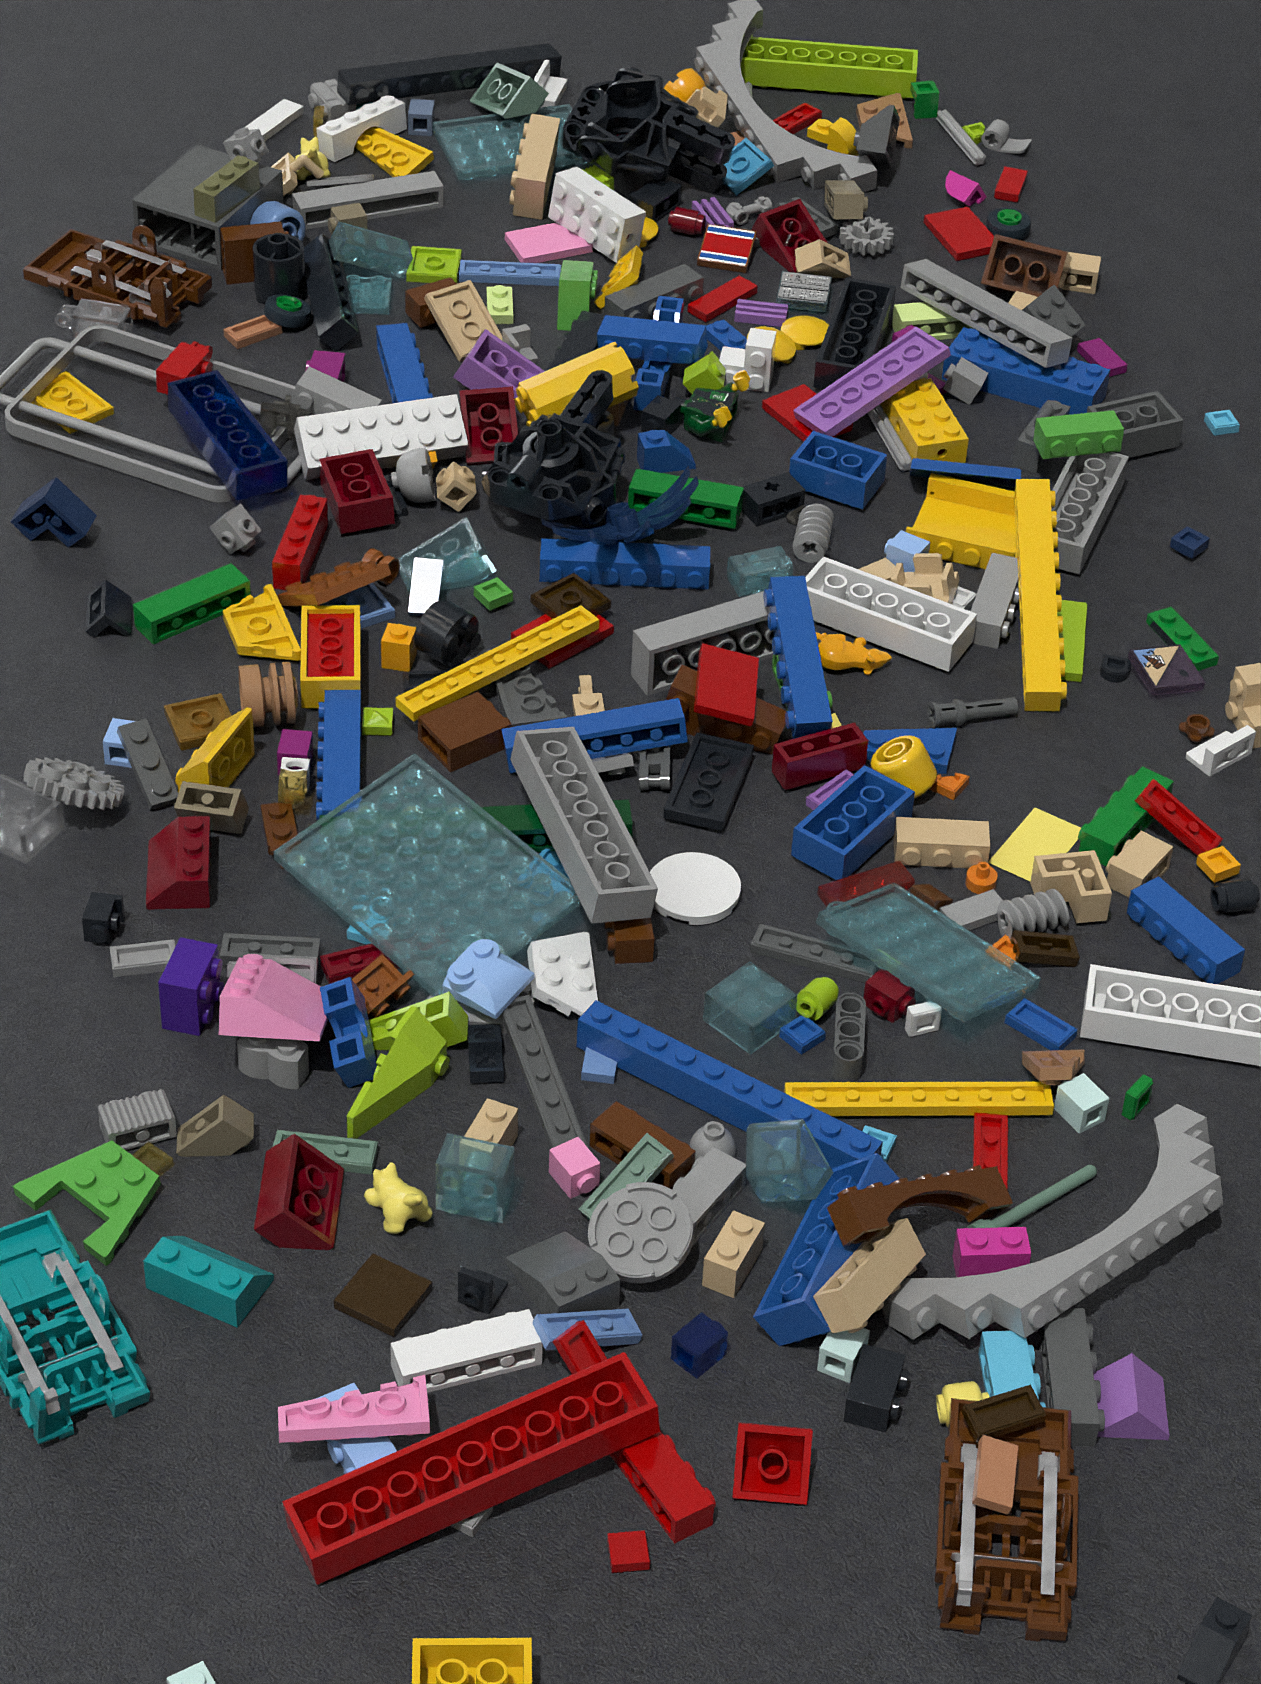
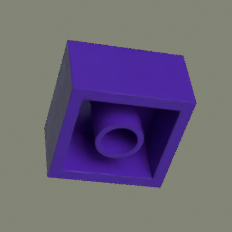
(190, 986)

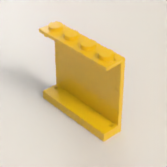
(966, 521)

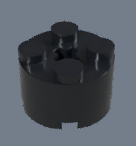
(447, 633)

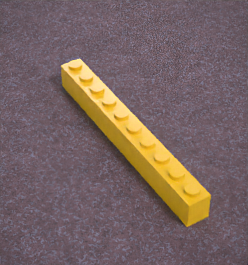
(1038, 596)

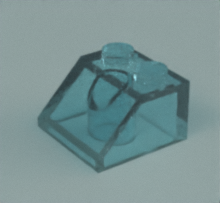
(785, 1162)

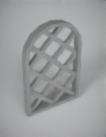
(340, 180)

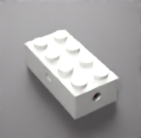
(596, 213)

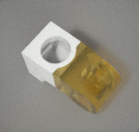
(293, 783)

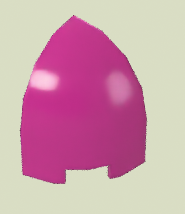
(964, 189)

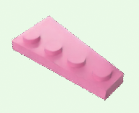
(370, 1415)

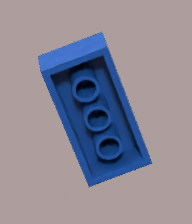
(851, 823)

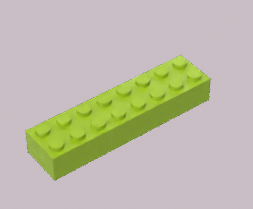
(829, 67)

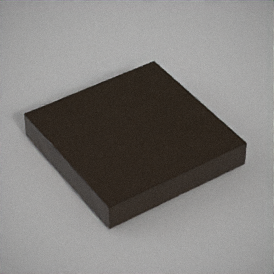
(569, 594)
(383, 1295)

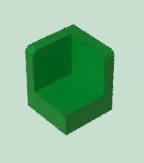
(926, 99)

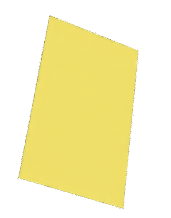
(1035, 836)

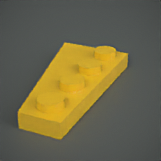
(393, 153)

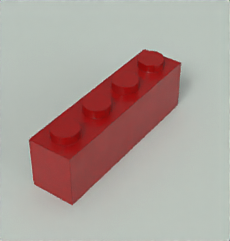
(300, 541)
(667, 1486)

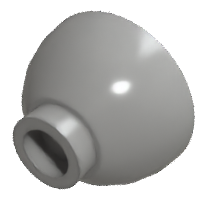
(710, 1136)

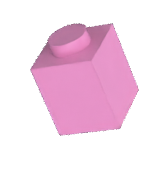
(574, 1167)

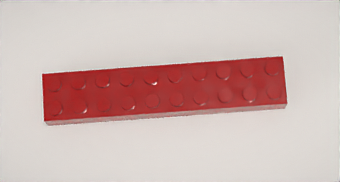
(471, 1467)

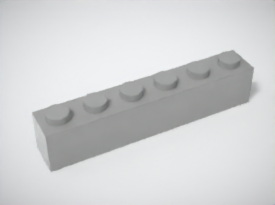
(376, 197)

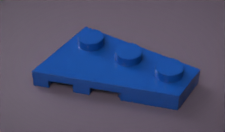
(937, 741)

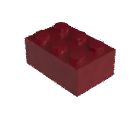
(356, 491)

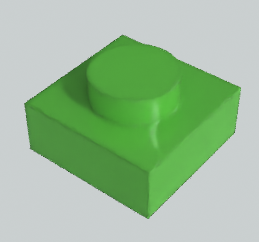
(493, 593)

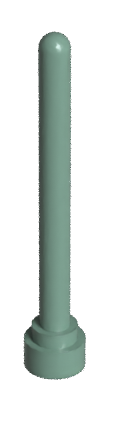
(1039, 1200)

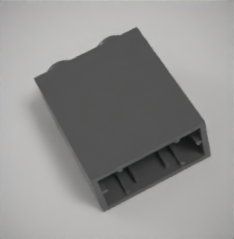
(170, 213)

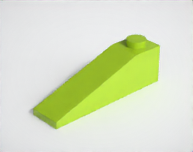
(402, 1074)

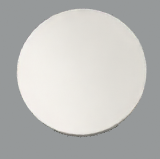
(695, 888)

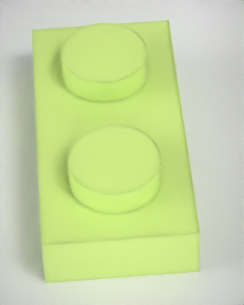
(500, 304)

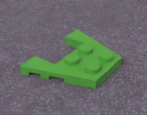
(104, 1181)

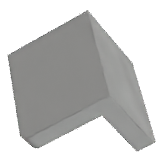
(519, 339)

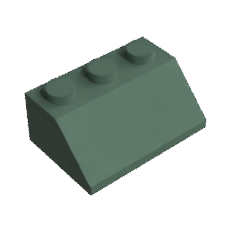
(509, 93)

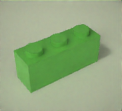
(1078, 434)

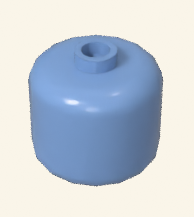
(275, 212)

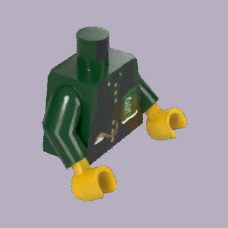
(713, 411)

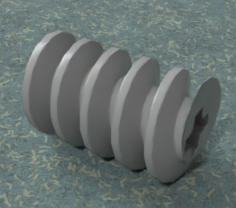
(813, 532)
(1032, 912)

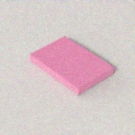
(546, 243)

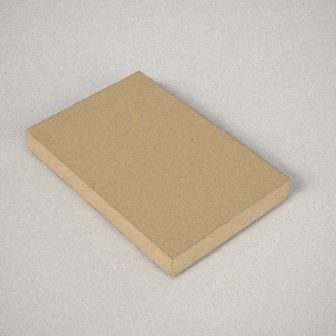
(461, 316)

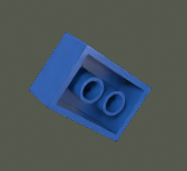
(838, 469)

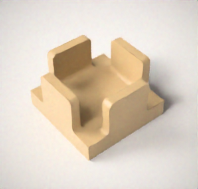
(710, 105)
(929, 577)

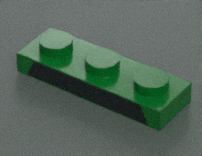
(1176, 630)

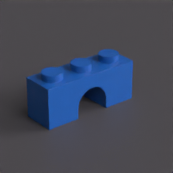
(353, 1047)

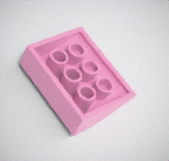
(270, 1002)

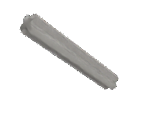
(961, 137)
(890, 438)

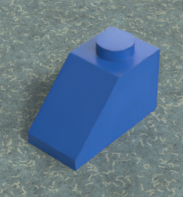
(662, 452)

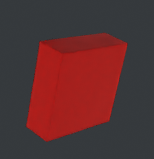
(628, 1551)

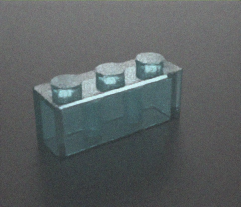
(370, 249)

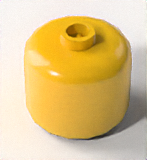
(906, 762)

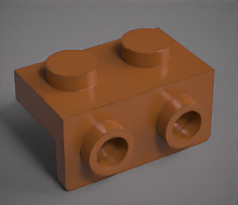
(381, 983)

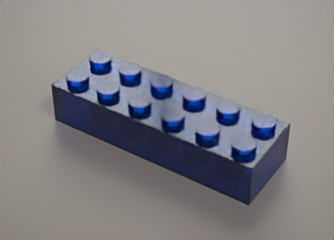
(227, 435)

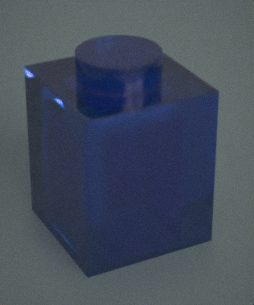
(699, 1345)

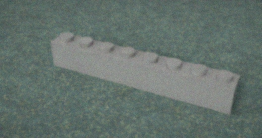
(986, 313)

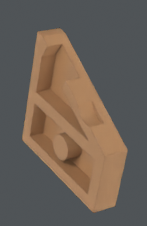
(1053, 1065)

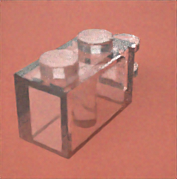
(94, 313)

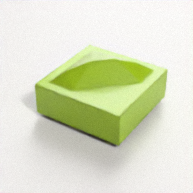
(377, 721)

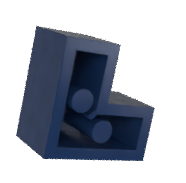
(54, 509)

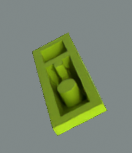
(441, 1011)

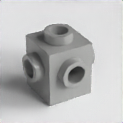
(247, 144)
(236, 529)

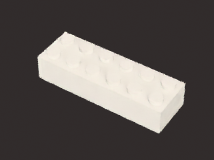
(385, 429)
(889, 614)
(1172, 1014)

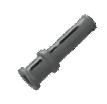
(959, 712)

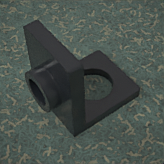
(476, 1289)

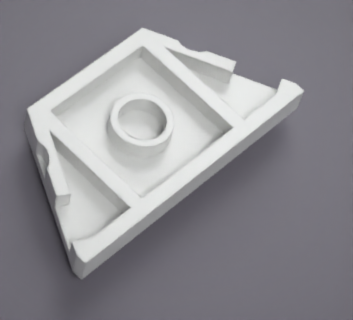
(563, 972)

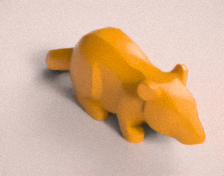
(841, 654)

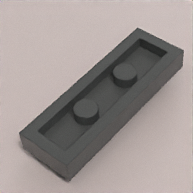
(148, 764)
(242, 944)

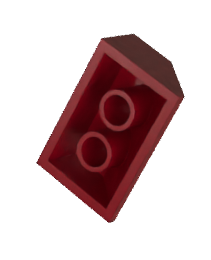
(180, 865)
(299, 1196)

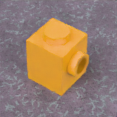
(398, 647)

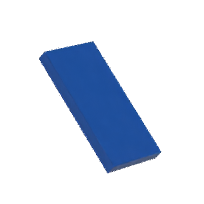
(965, 471)

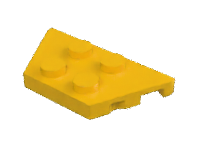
(261, 627)

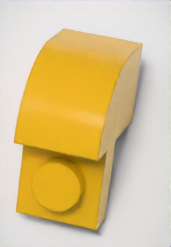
(837, 135)

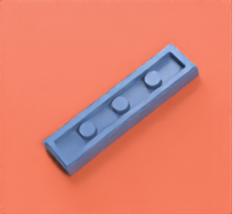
(509, 272)

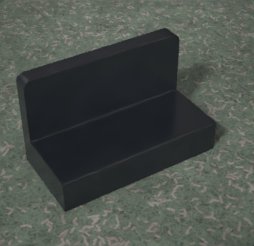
(107, 607)

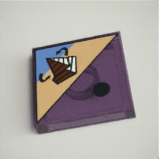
(1166, 669)

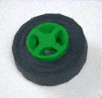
(1009, 223)
(287, 311)

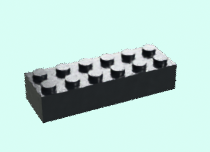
(854, 329)

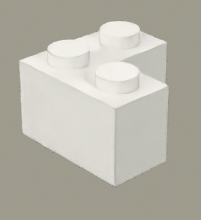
(755, 359)

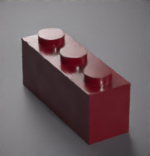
(819, 756)

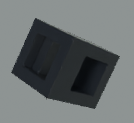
(102, 917)

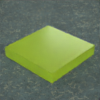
(433, 264)

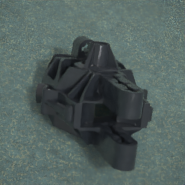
(660, 130)
(562, 461)

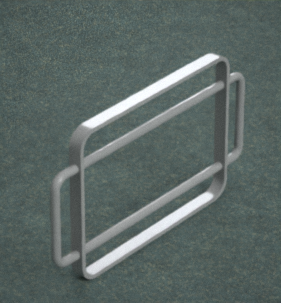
(124, 464)

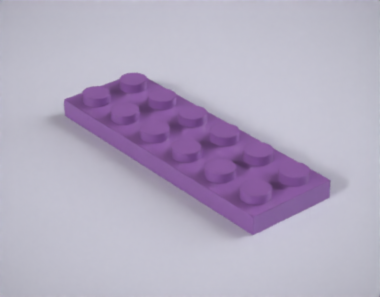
(872, 382)

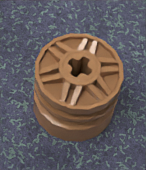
(268, 693)

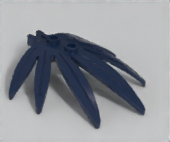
(631, 526)

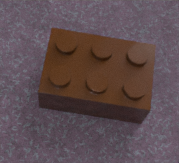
(1024, 267)

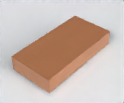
(251, 331)
(995, 1474)

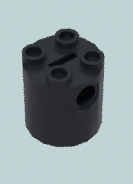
(278, 266)

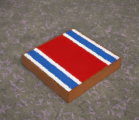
(726, 248)

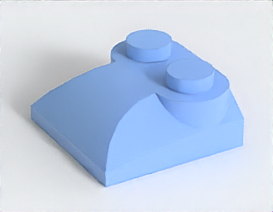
(486, 978)

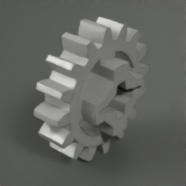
(866, 235)

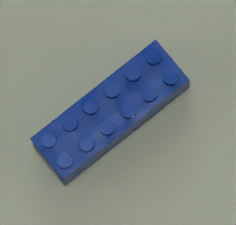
(1025, 381)
(813, 1256)

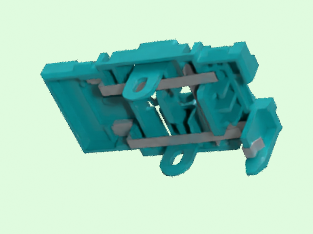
(45, 1272)

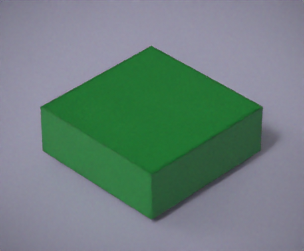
(1137, 1097)

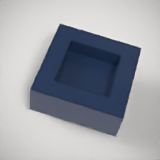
(1189, 542)

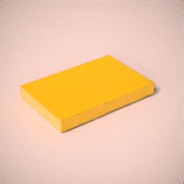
(73, 399)

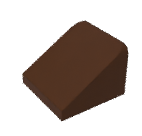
(931, 895)

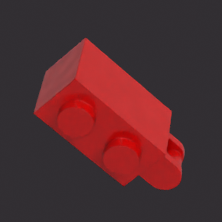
(183, 362)

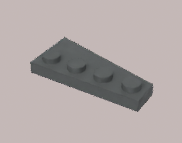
(524, 699)

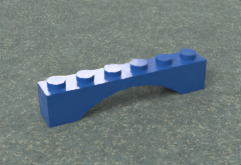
(655, 374)

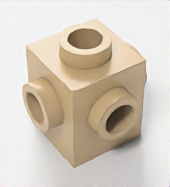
(456, 486)

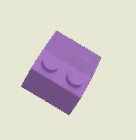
(494, 365)

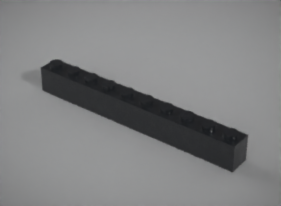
(440, 73)

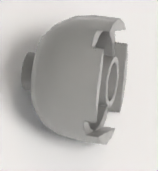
(414, 476)

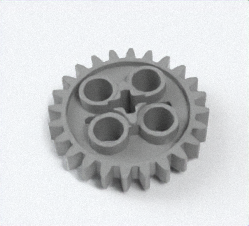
(73, 783)

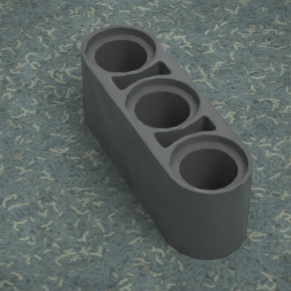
(848, 1037)

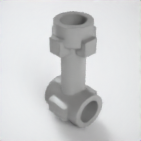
(741, 214)

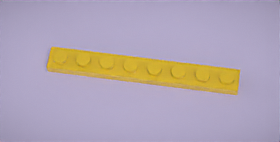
(497, 663)
(924, 1098)

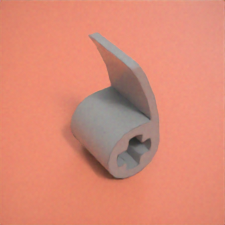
(997, 139)

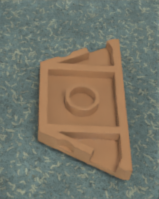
(870, 108)

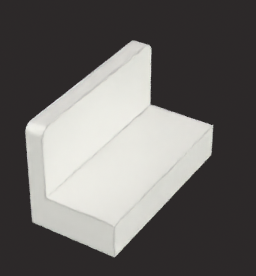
(553, 85)
(1222, 750)

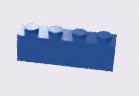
(654, 339)
(1185, 931)

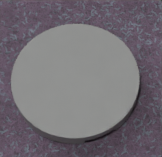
(642, 1232)

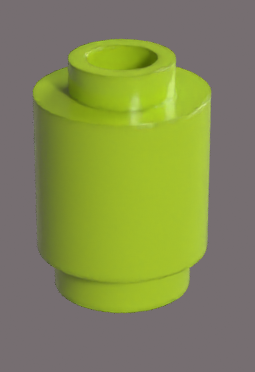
(817, 998)

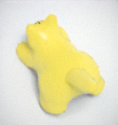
(311, 150)
(397, 1200)

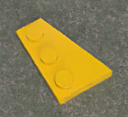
(623, 275)

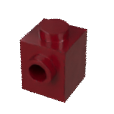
(888, 995)

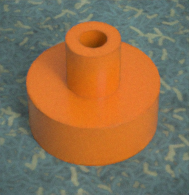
(981, 878)

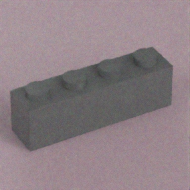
(641, 298)
(1069, 1373)

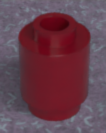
(687, 221)

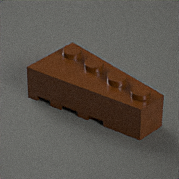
(763, 733)

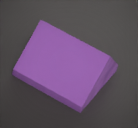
(1132, 1400)

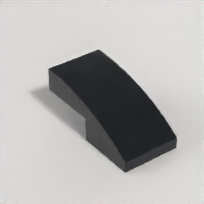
(485, 1053)

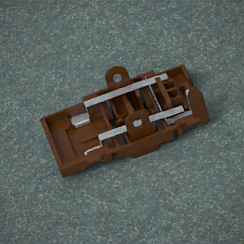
(92, 267)
(1040, 1578)

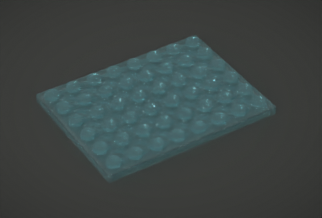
(427, 873)

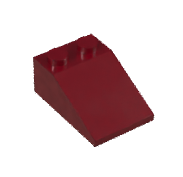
(785, 230)
(487, 419)

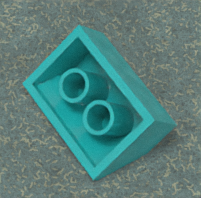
(205, 1278)

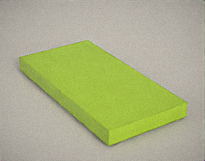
(1074, 638)

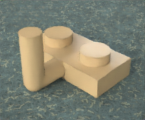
(289, 168)

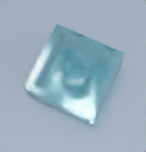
(749, 1007)
(474, 1178)

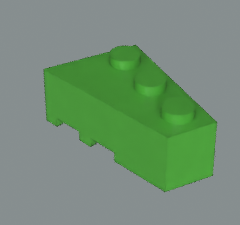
(576, 290)

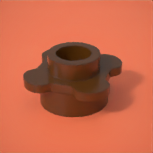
(1197, 727)

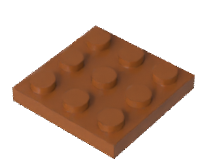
(334, 584)

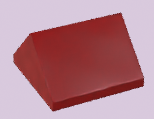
(772, 1463)

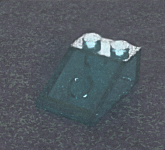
(462, 554)

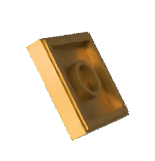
(195, 719)

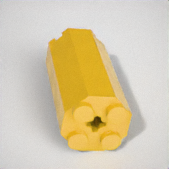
(555, 388)

